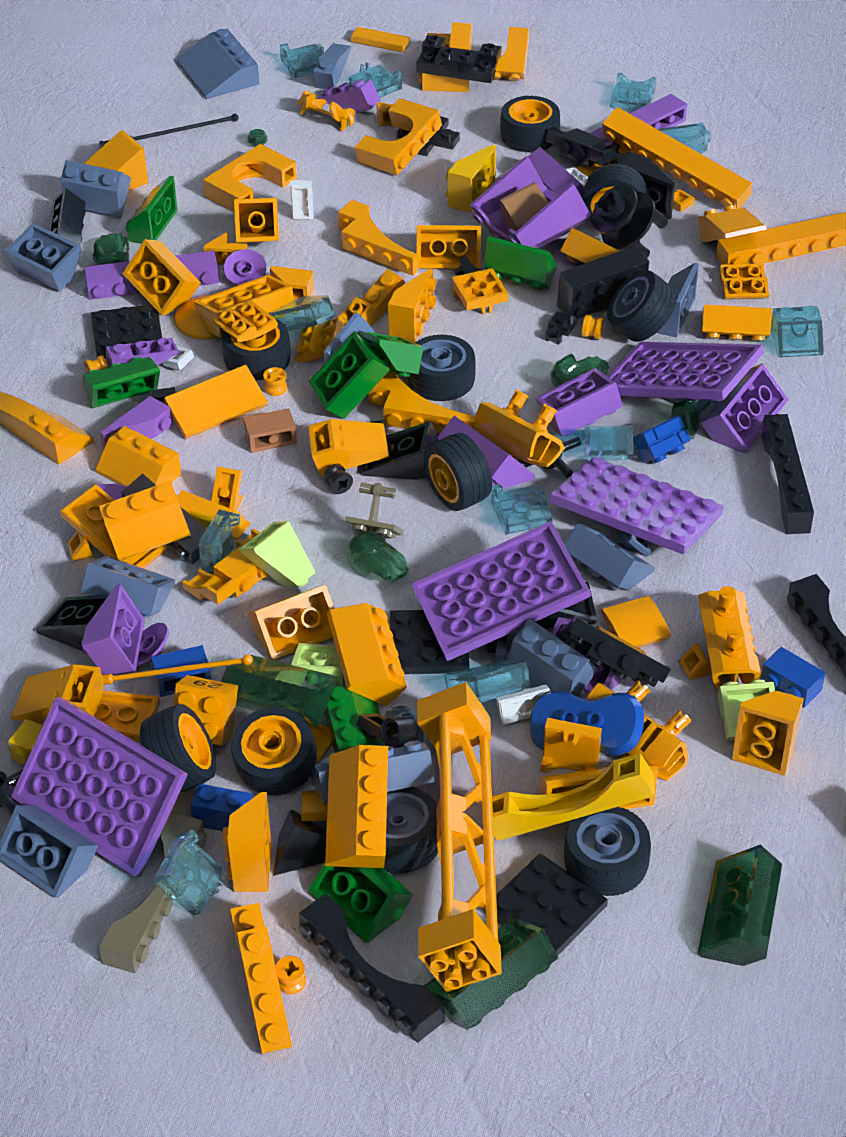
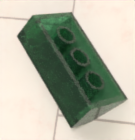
(281, 685)
(741, 907)
(524, 955)

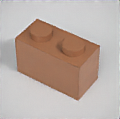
(270, 430)

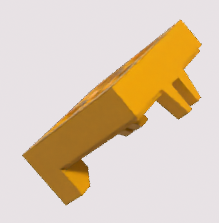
(479, 290)
(570, 746)

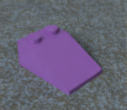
(115, 634)

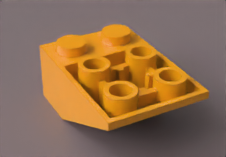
(411, 306)
(346, 443)
(75, 683)

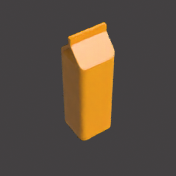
(205, 510)

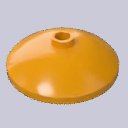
(190, 322)

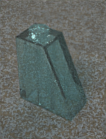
(691, 135)
(305, 312)
(492, 679)

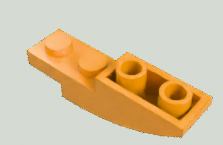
(375, 301)

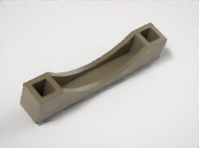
(130, 937)

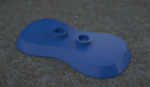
(617, 715)

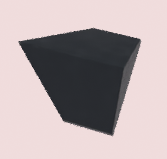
(299, 844)

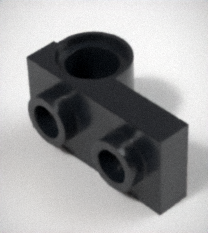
(392, 731)

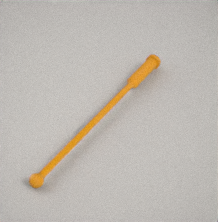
(109, 678)

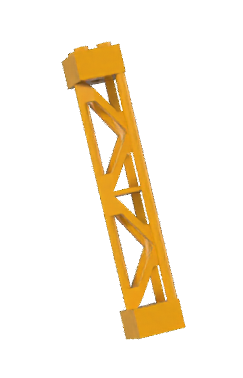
(459, 944)

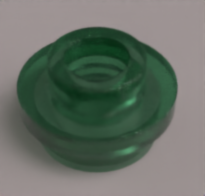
(257, 137)

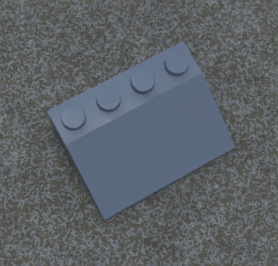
(219, 65)
(406, 768)

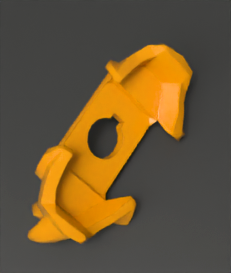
(341, 115)

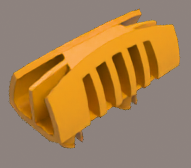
(516, 436)
(728, 635)
(657, 742)

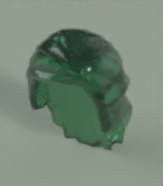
(111, 249)
(569, 368)
(373, 554)

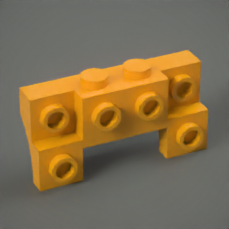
(231, 576)

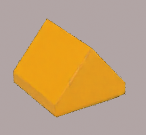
(79, 547)
(695, 663)

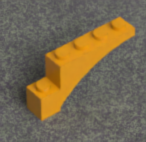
(365, 239)
(407, 409)
(260, 977)

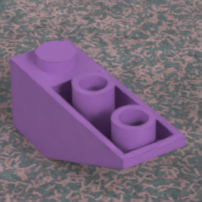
(359, 95)
(157, 350)

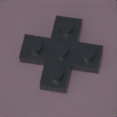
(442, 138)

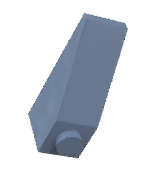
(331, 65)

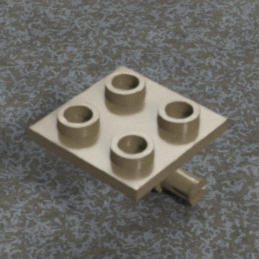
(384, 529)

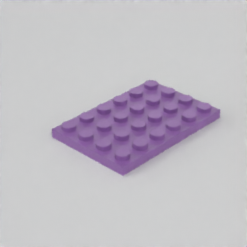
(684, 369)
(637, 504)
(500, 590)
(100, 785)

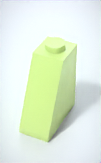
(279, 554)

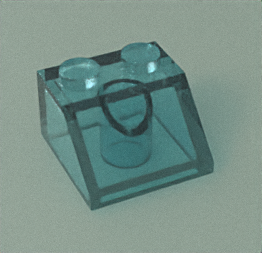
(797, 331)
(608, 441)

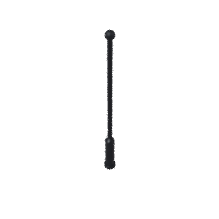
(234, 117)

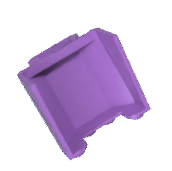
(550, 223)

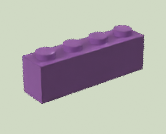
(552, 173)

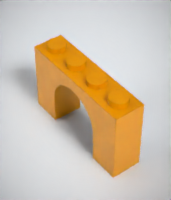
(513, 61)
(442, 83)
(396, 154)
(259, 162)

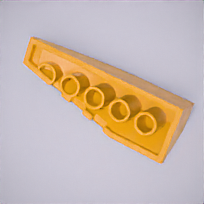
(42, 429)

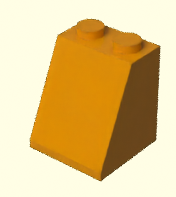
(123, 155)
(256, 220)

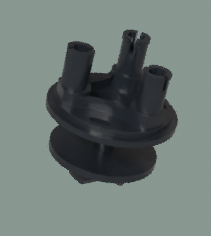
(626, 217)

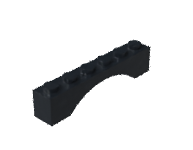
(794, 494)
(811, 602)
(409, 1005)

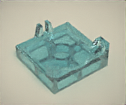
(301, 60)
(382, 79)
(631, 94)
(520, 508)
(217, 539)
(189, 873)

